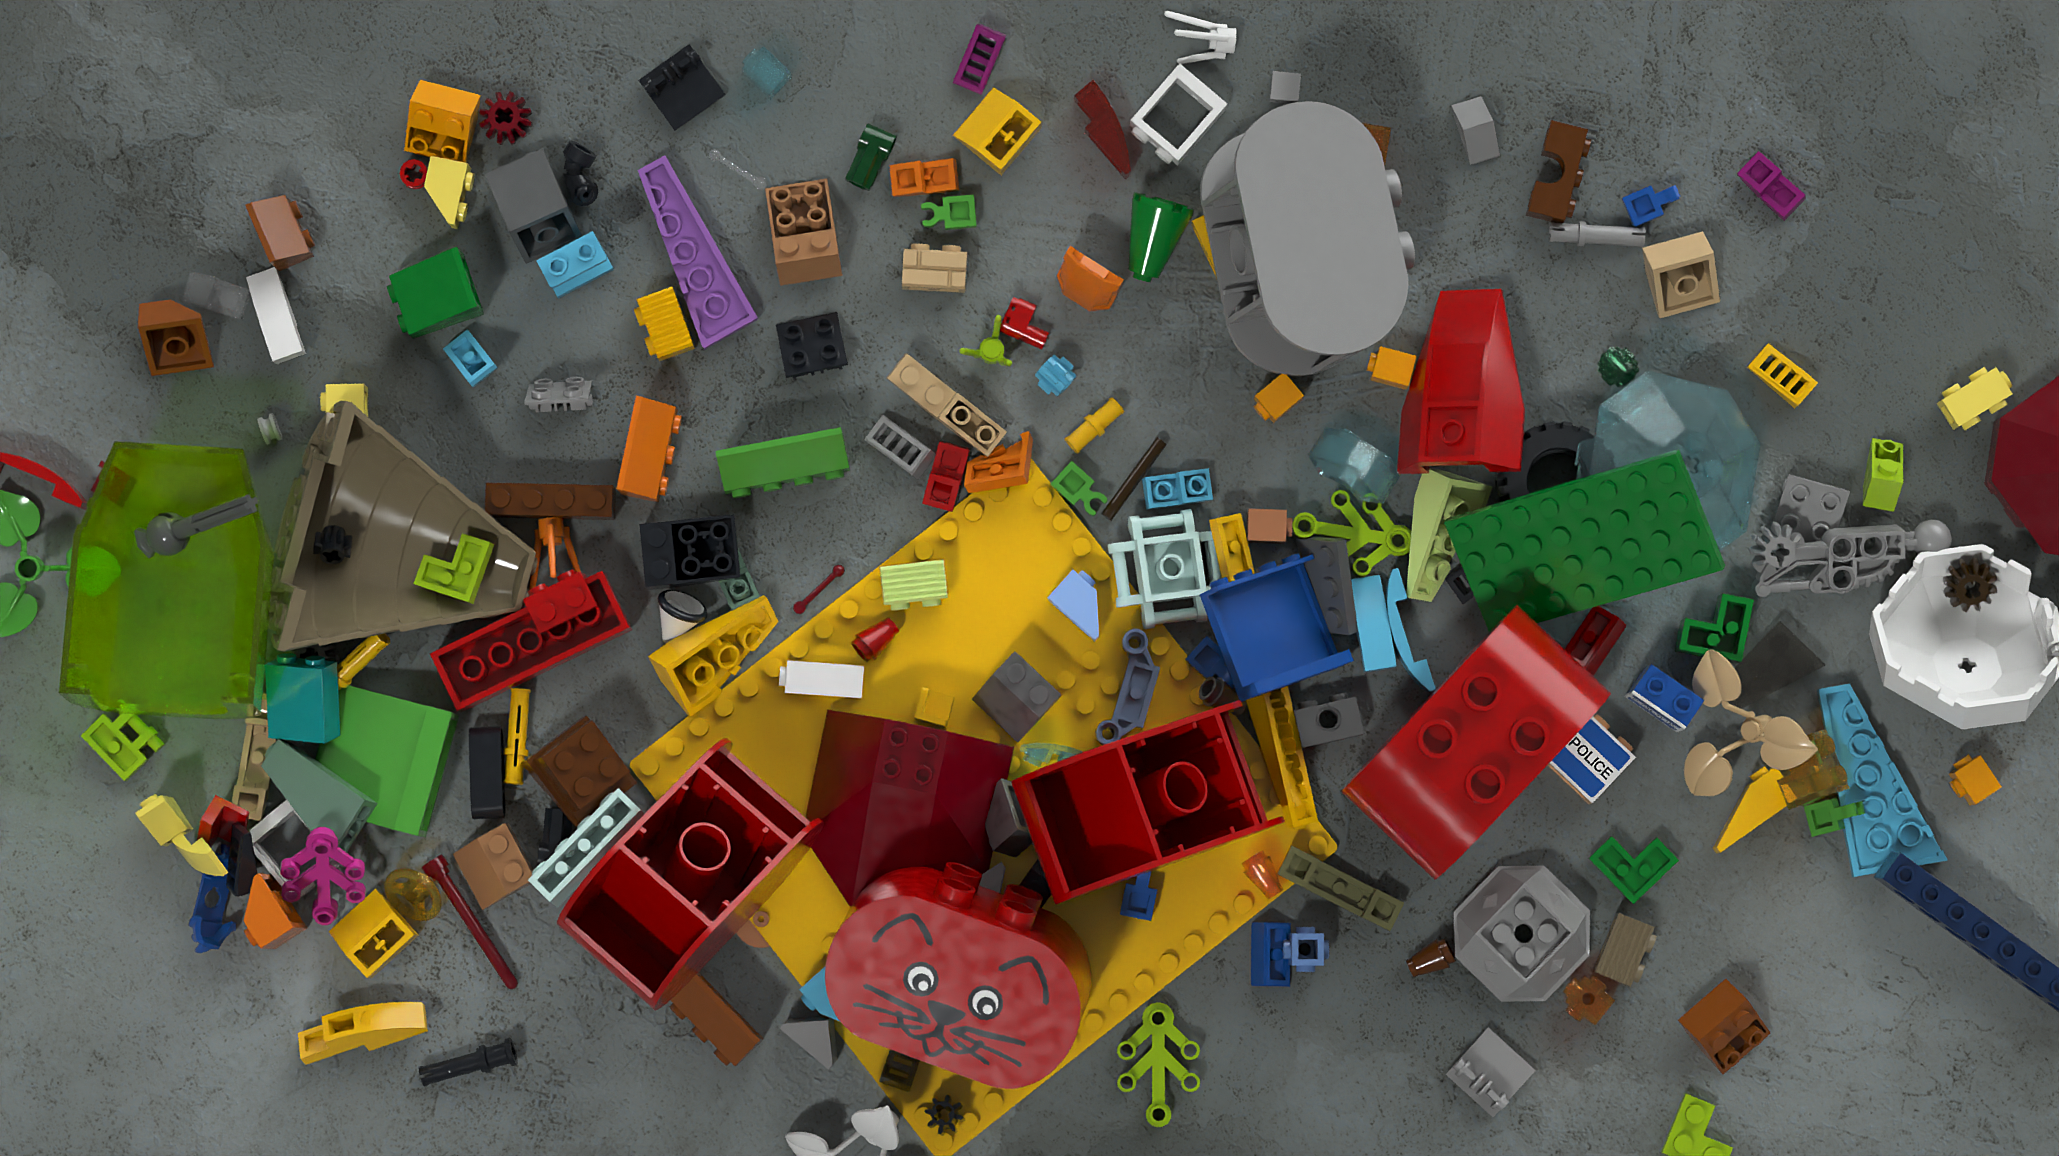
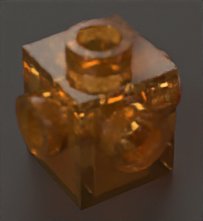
(1598, 1003)

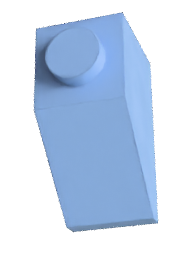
(1078, 602)

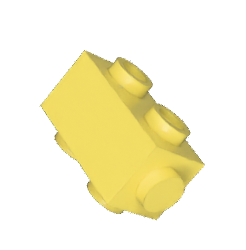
(1984, 392)

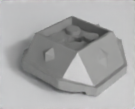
(1487, 924)

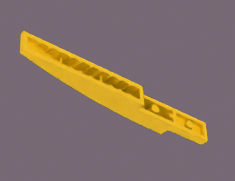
(1273, 711)

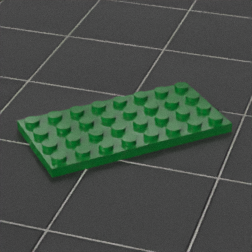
(1586, 541)

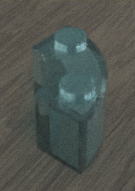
(1354, 464)

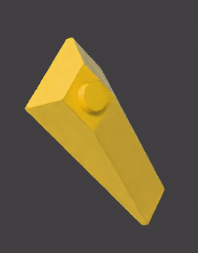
(706, 656)

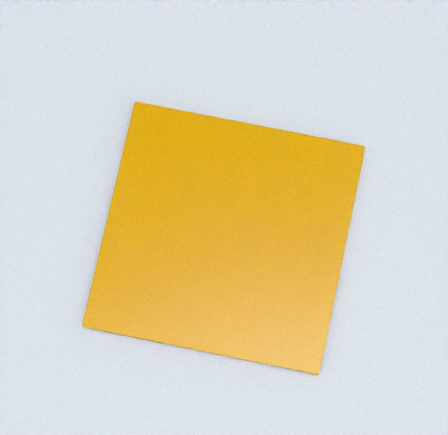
(1000, 563)

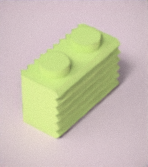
(913, 583)

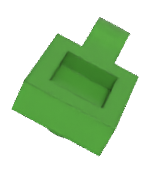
(1828, 816)

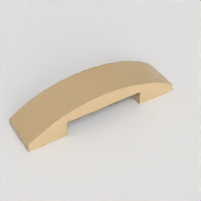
(253, 782)

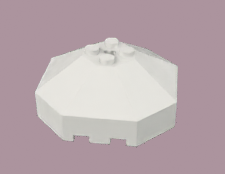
(1925, 640)

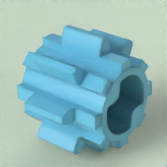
(1055, 375)

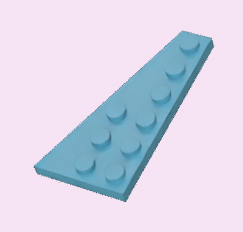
(1891, 813)

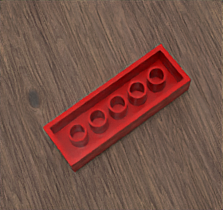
(515, 652)

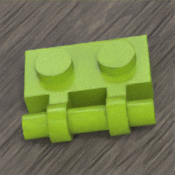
(116, 748)

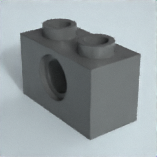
(1347, 720)

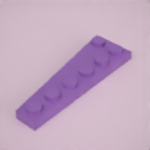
(703, 275)

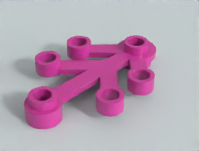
(323, 844)

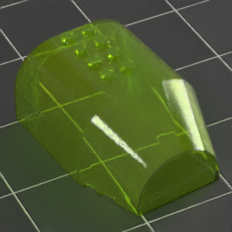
(168, 629)

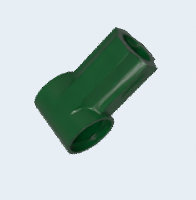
(873, 149)

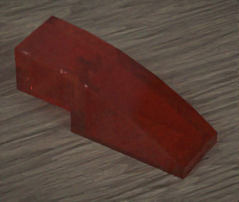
(1105, 127)

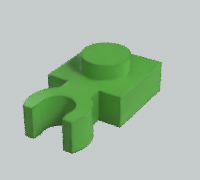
(956, 212)
(1075, 486)

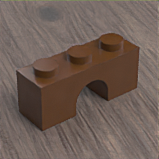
(1566, 146)

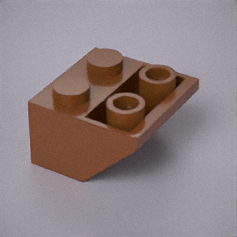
(1724, 1026)

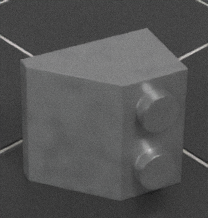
(1016, 696)

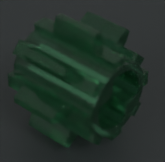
(1618, 366)

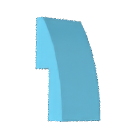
(1177, 489)

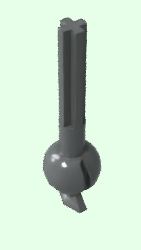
(171, 533)

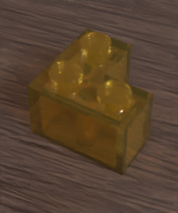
(1815, 778)

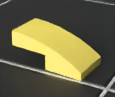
(199, 856)

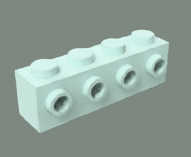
(583, 850)

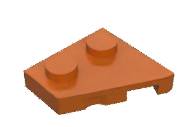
(1001, 468)

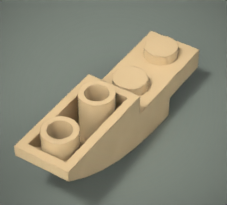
(946, 405)

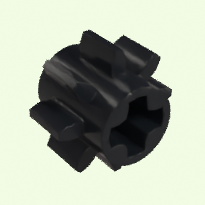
(332, 544)
(953, 1115)

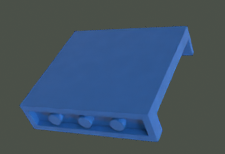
(1271, 627)

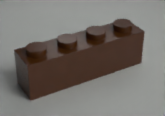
(550, 501)

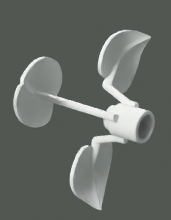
(876, 1125)

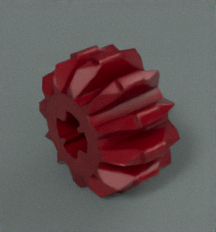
(504, 129)

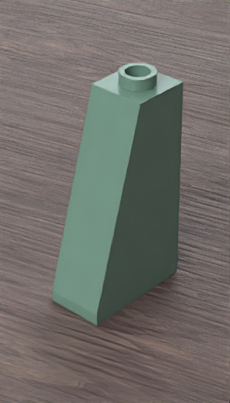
(317, 792)

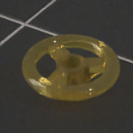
(415, 891)

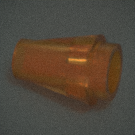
(1263, 874)

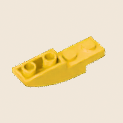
(363, 1025)

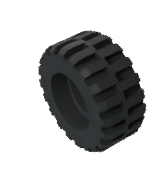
(1537, 443)

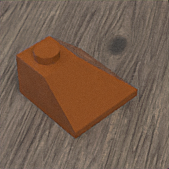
(173, 338)

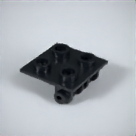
(682, 87)
(811, 345)

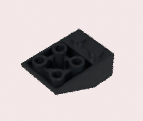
(689, 551)

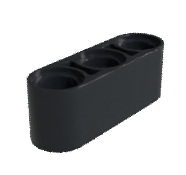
(487, 772)

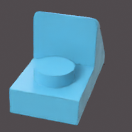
(470, 358)

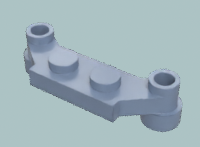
(1134, 692)

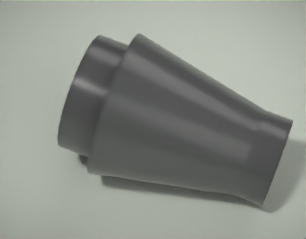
(1217, 692)

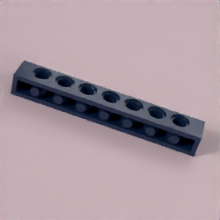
(1971, 927)

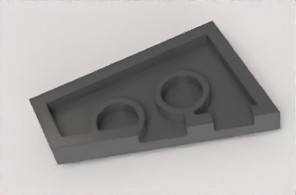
(1331, 581)

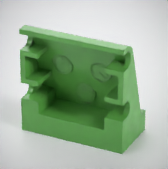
(392, 755)

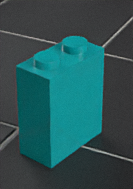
(302, 698)

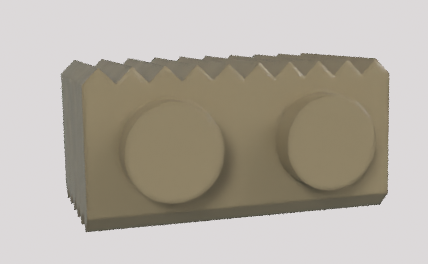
(1624, 950)

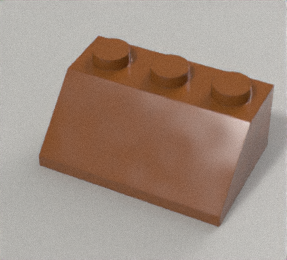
(715, 1020)

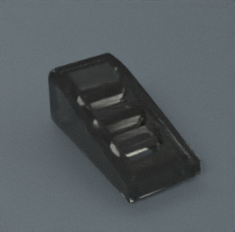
(896, 1080)

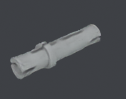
(1596, 234)

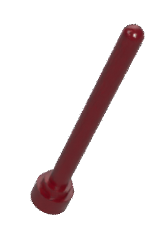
(438, 871)

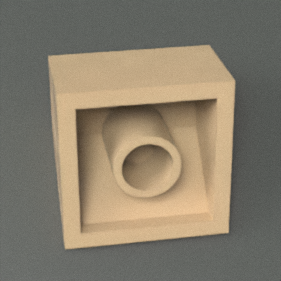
(1681, 274)

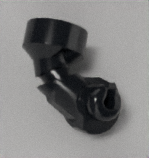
(581, 188)

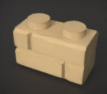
(934, 269)

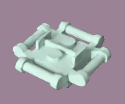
(1165, 568)

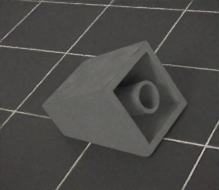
(533, 206)

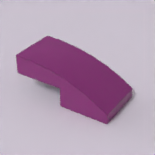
(1771, 186)

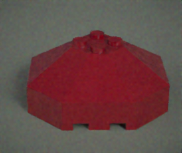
(2026, 465)

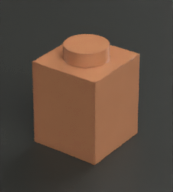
(1268, 526)

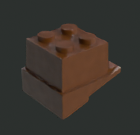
(579, 770)

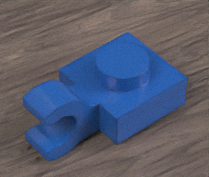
(1646, 205)
(1209, 661)
(1139, 899)

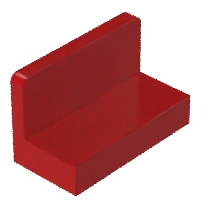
(218, 820)

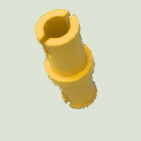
(1094, 425)

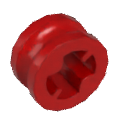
(410, 165)

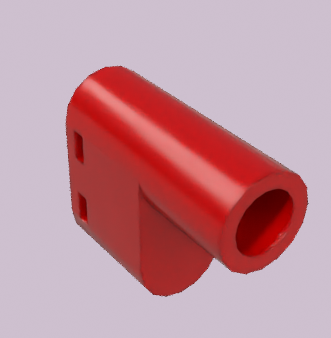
(1019, 323)

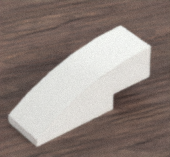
(275, 315)

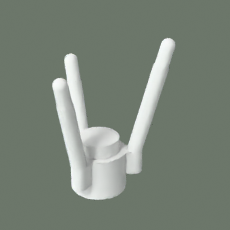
(1220, 37)

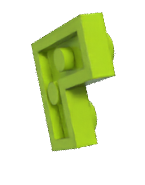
(462, 576)
(1688, 1130)

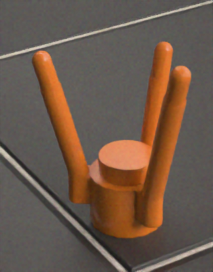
(552, 532)

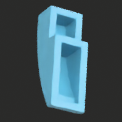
(1373, 624)

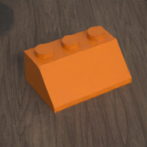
(648, 449)
(268, 916)

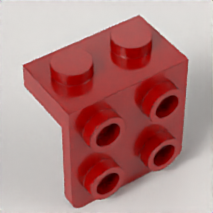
(559, 602)

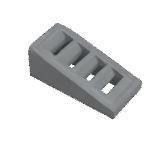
(920, 463)

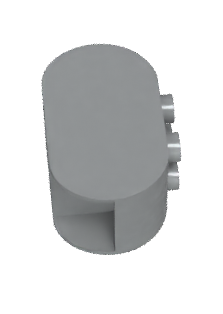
(1305, 238)

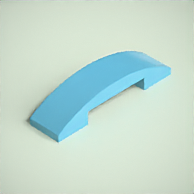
(1418, 670)

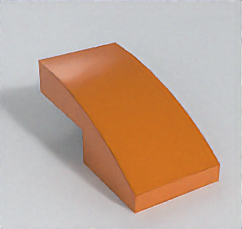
(924, 177)

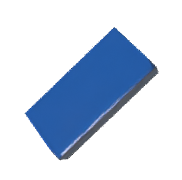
(1267, 959)

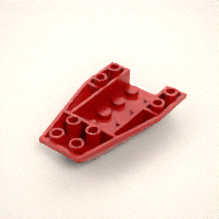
(1464, 389)

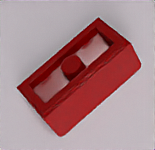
(1595, 638)

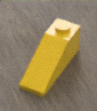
(1756, 805)

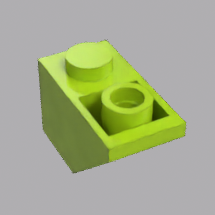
(1883, 475)

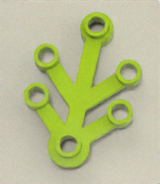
(1359, 532)
(1158, 1058)

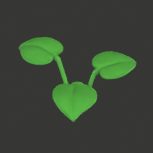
(18, 520)

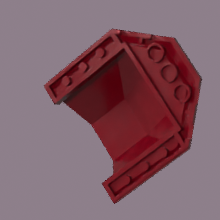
(900, 798)

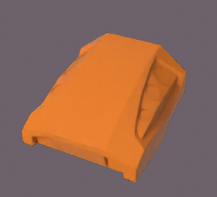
(1088, 281)

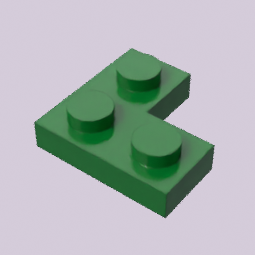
(1629, 874)

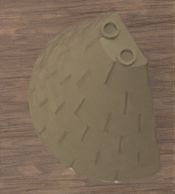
(396, 515)

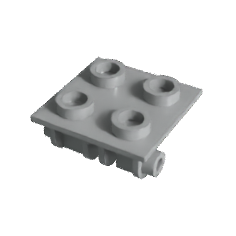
(546, 392)
(1810, 507)
(1490, 1072)

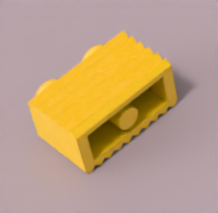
(664, 323)

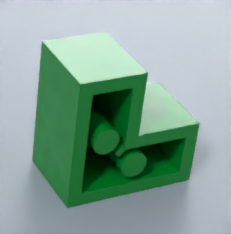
(1725, 634)

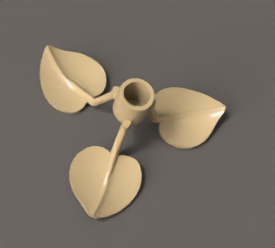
(1783, 738)

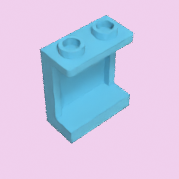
(575, 264)

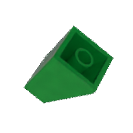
(435, 294)

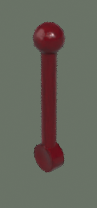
(800, 607)

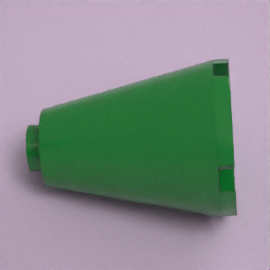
(1154, 234)

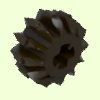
(1969, 573)

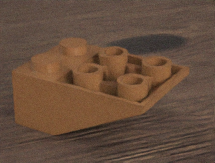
(803, 232)

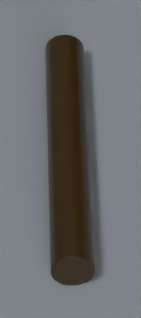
(1134, 479)

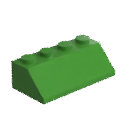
(783, 461)

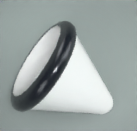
(679, 613)

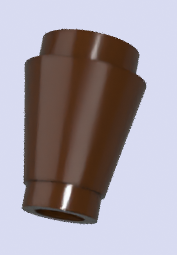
(1431, 958)

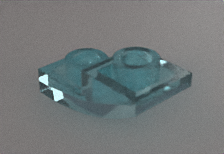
(1042, 752)

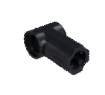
(555, 830)

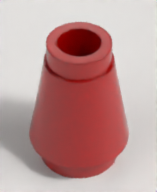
(874, 639)

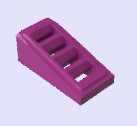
(991, 34)

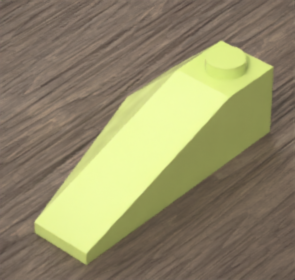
(1431, 549)

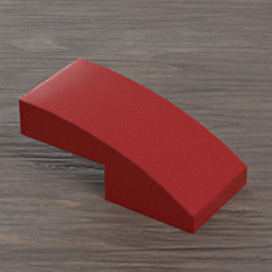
(946, 476)

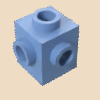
(1318, 949)

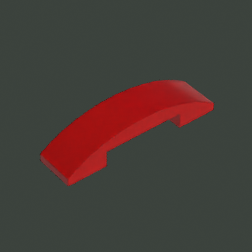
(63, 489)

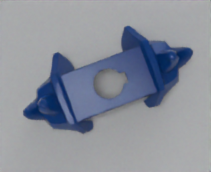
(208, 921)

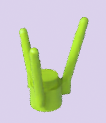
(991, 348)

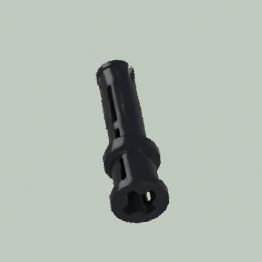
(483, 1059)

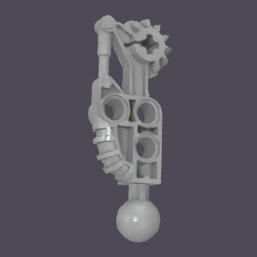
(1859, 565)

